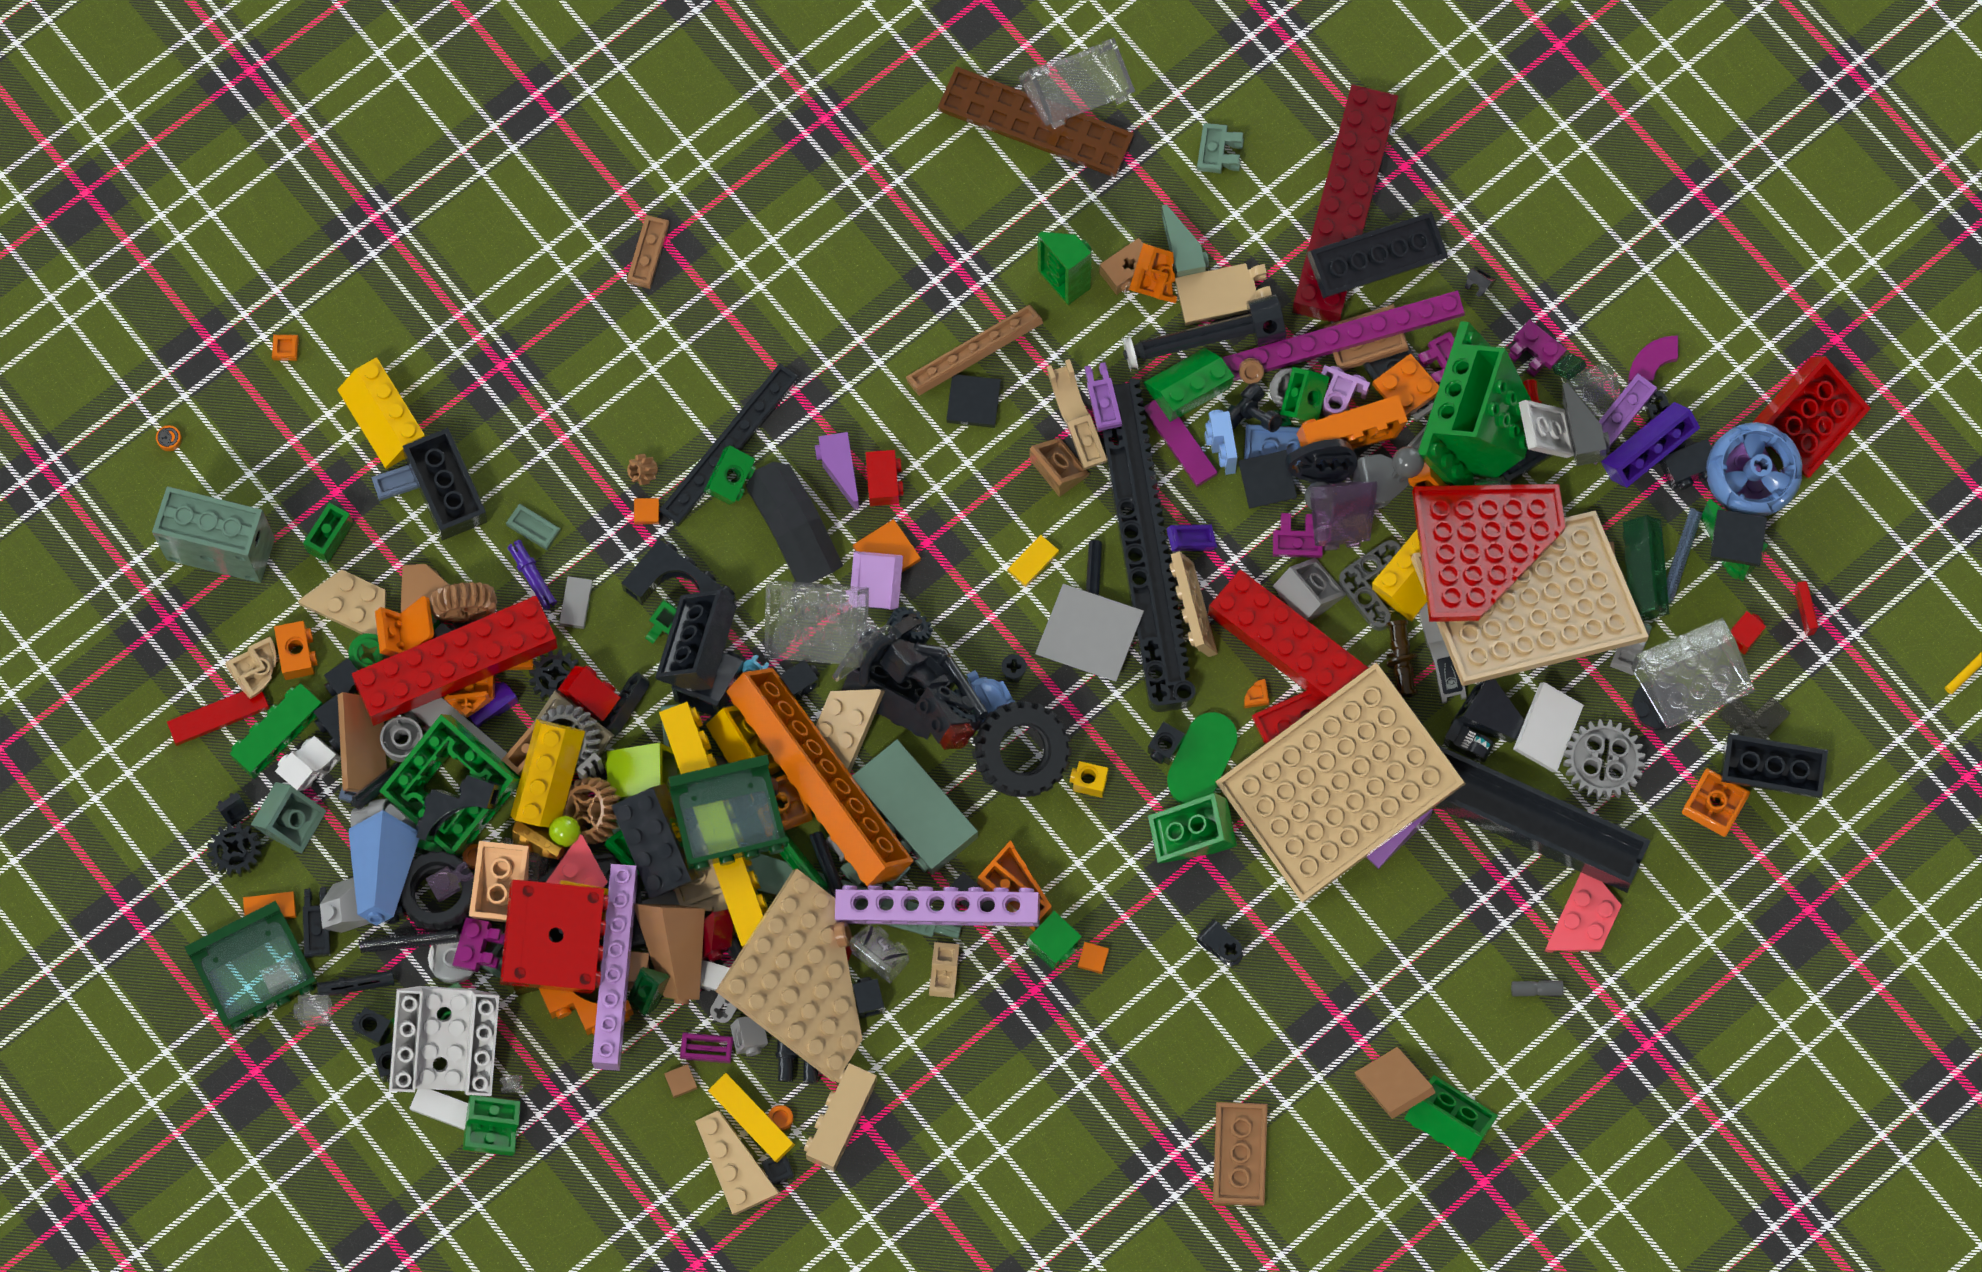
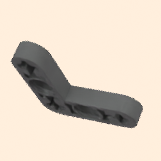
(1362, 578)

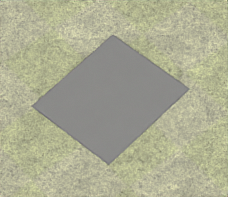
(1089, 632)

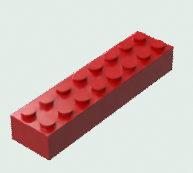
(1284, 637)
(454, 660)

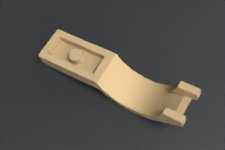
(1076, 416)

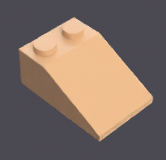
(494, 870)

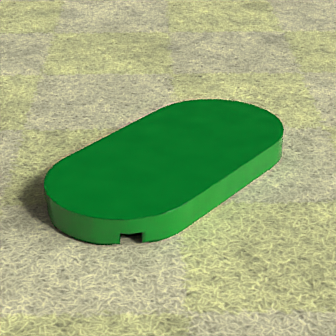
(1202, 757)

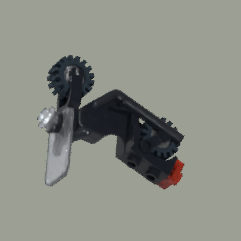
(904, 654)

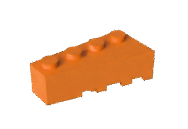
(1358, 426)

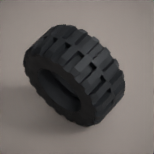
(1054, 749)

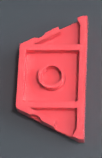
(578, 866)
(1585, 918)

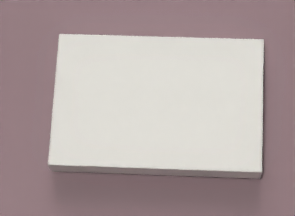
(1546, 429)
(1548, 727)

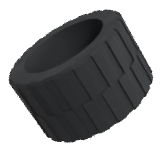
(418, 871)

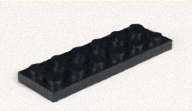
(1377, 255)

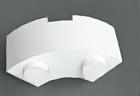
(307, 763)

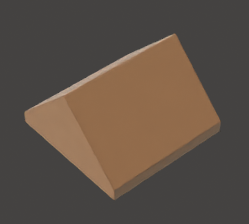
(1057, 465)

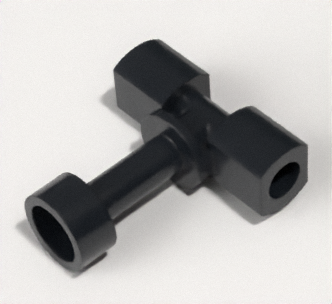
(1248, 409)

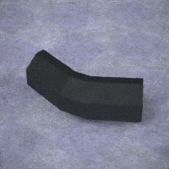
(793, 522)

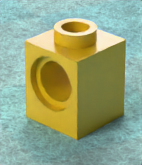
(1095, 788)

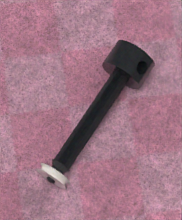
(1263, 320)

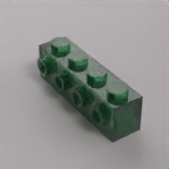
(1646, 566)

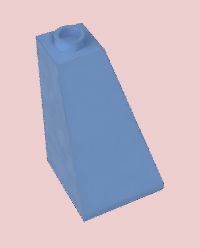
(380, 863)

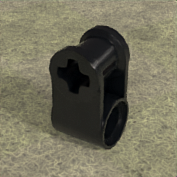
(1217, 940)

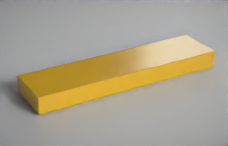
(751, 1117)

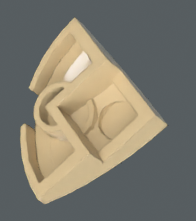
(254, 668)

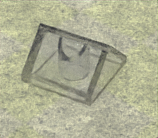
(1596, 387)

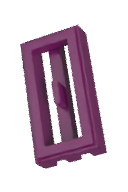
(704, 1057)

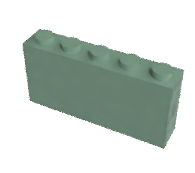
(915, 808)

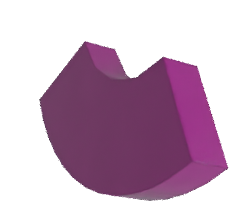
(1653, 357)

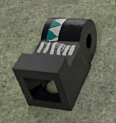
(1468, 742)

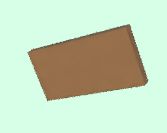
(359, 744)
(1240, 1154)

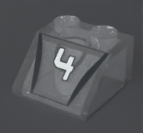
(879, 952)

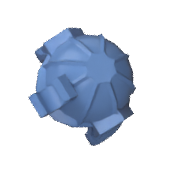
(989, 691)

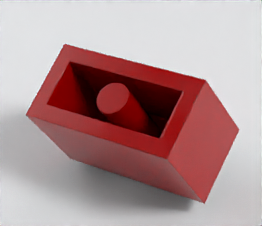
(882, 478)
(589, 692)

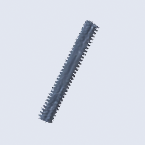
(1682, 552)

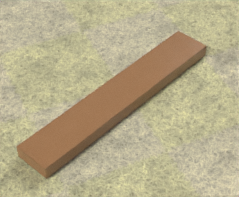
(974, 350)

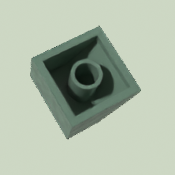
(288, 817)

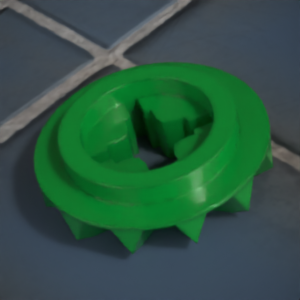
(356, 650)

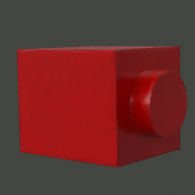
(1747, 631)

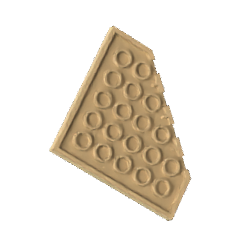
(799, 978)

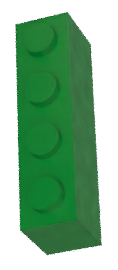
(275, 731)

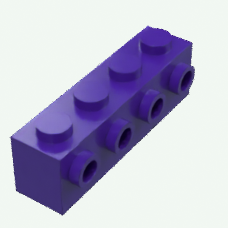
(1650, 444)

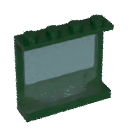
(727, 813)
(232, 962)

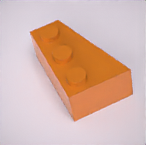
(1011, 872)

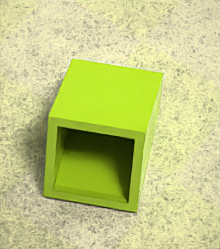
(640, 768)

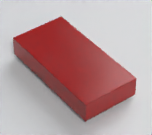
(1806, 608)

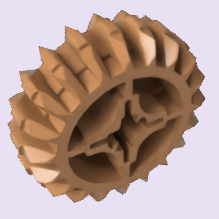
(463, 602)
(592, 810)

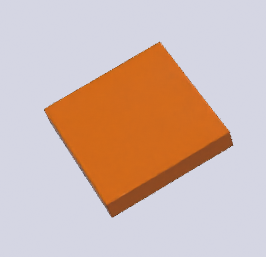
(889, 540)

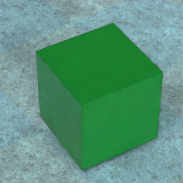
(1054, 940)

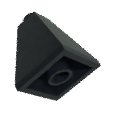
(1490, 712)

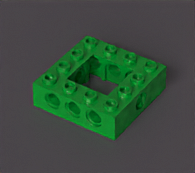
(441, 740)

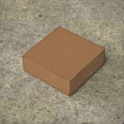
(680, 1081)

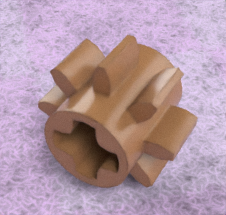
(642, 469)

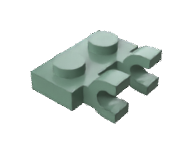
(1212, 149)

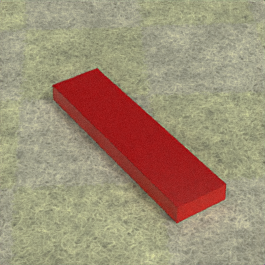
(215, 716)

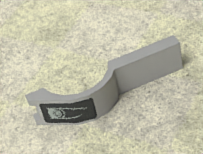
(1446, 674)

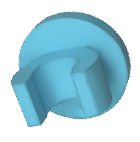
(752, 664)

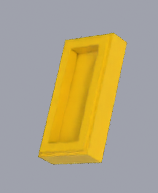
(1033, 561)

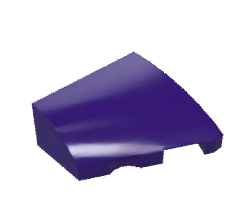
(503, 701)

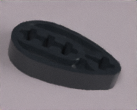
(1326, 450)

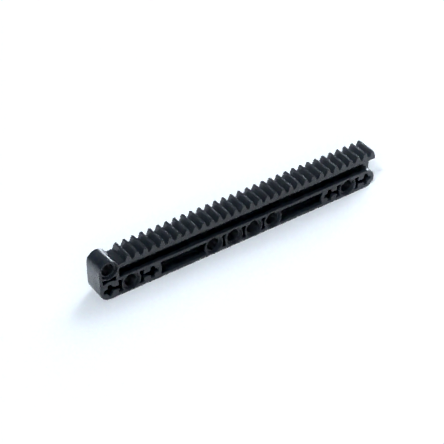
(1135, 488)

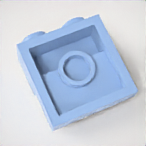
(1221, 438)

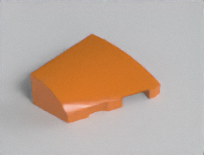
(1154, 273)

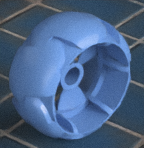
(1781, 484)

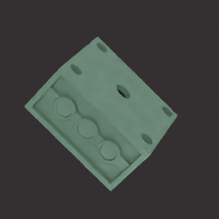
(213, 534)

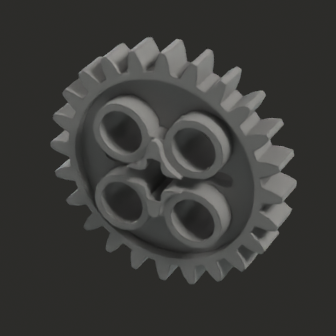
(1581, 755)

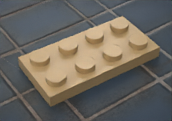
(1195, 610)

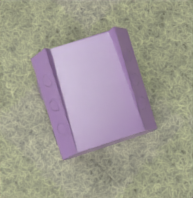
(881, 575)

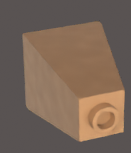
(675, 946)

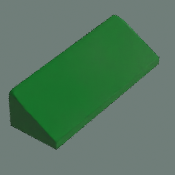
(797, 860)

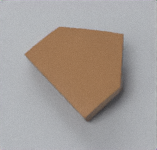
(417, 582)

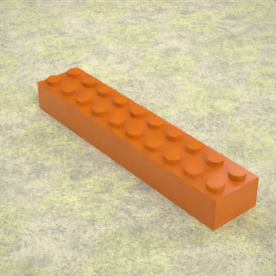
(819, 776)

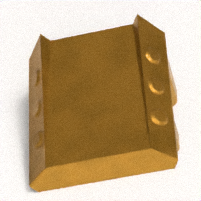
(537, 839)

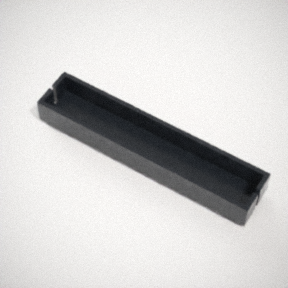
(1545, 824)

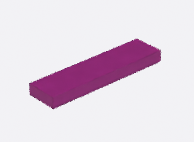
(1182, 445)

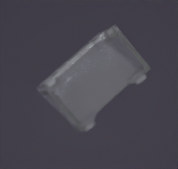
(1078, 83)

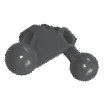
(1388, 473)

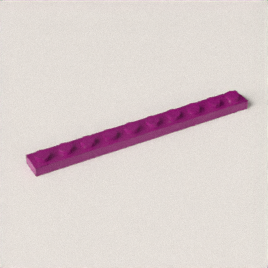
(1351, 333)

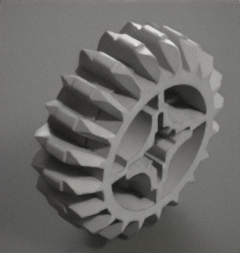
(581, 722)

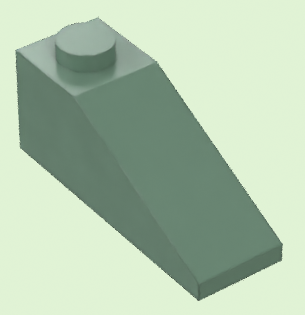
(1185, 247)

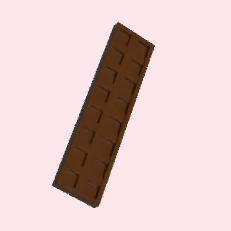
(1014, 116)

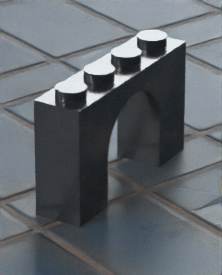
(665, 563)

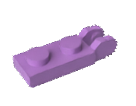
(1103, 399)

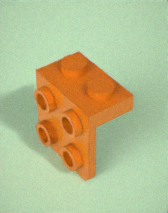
(406, 629)

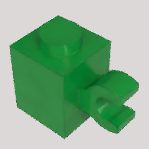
(662, 620)

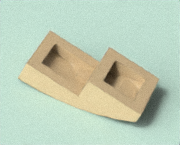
(944, 970)

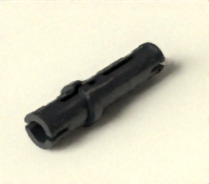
(357, 983)

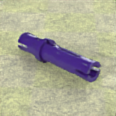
(527, 567)

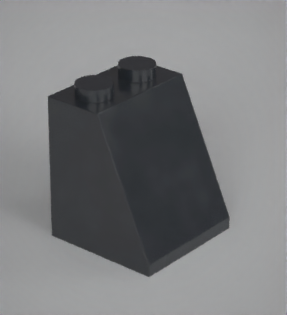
(713, 700)

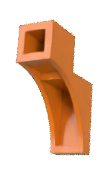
(562, 1002)

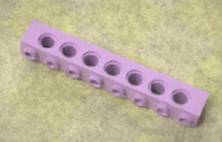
(974, 916)
(615, 967)

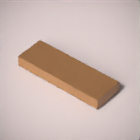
(648, 252)

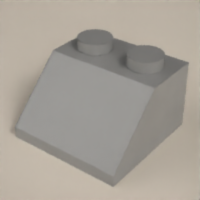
(1309, 589)

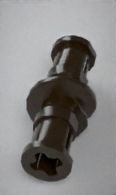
(1401, 657)

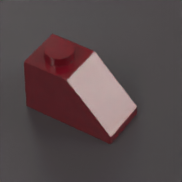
(717, 935)

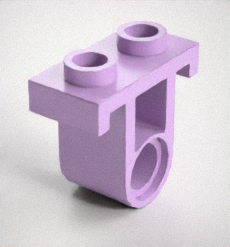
(1342, 389)

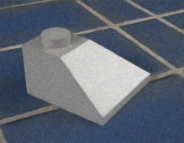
(340, 908)

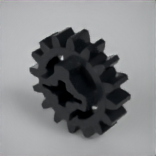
(546, 673)
(239, 841)

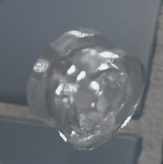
(511, 1084)

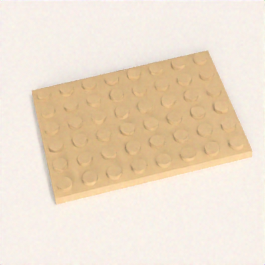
(1557, 611)
(1340, 782)

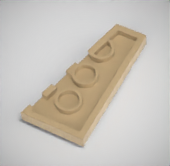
(736, 1169)

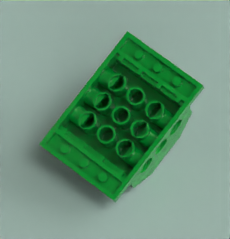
(1476, 413)

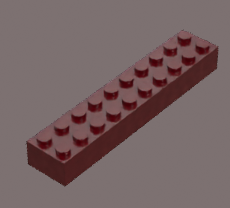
(1347, 190)

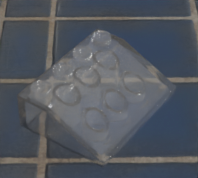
(812, 620)
(1693, 673)

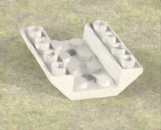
(463, 1040)

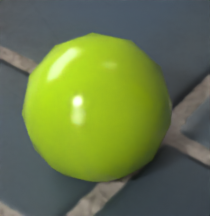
(564, 831)

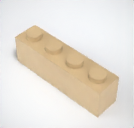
(841, 1117)

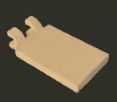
(1219, 292)

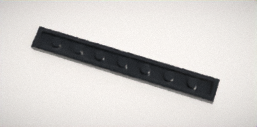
(736, 435)

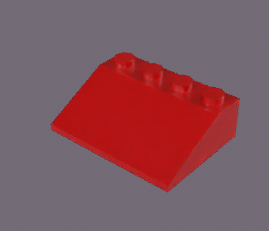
(1815, 411)

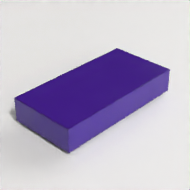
(1191, 537)

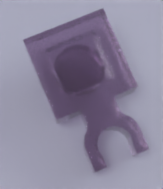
(445, 882)

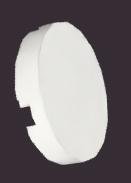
(440, 963)

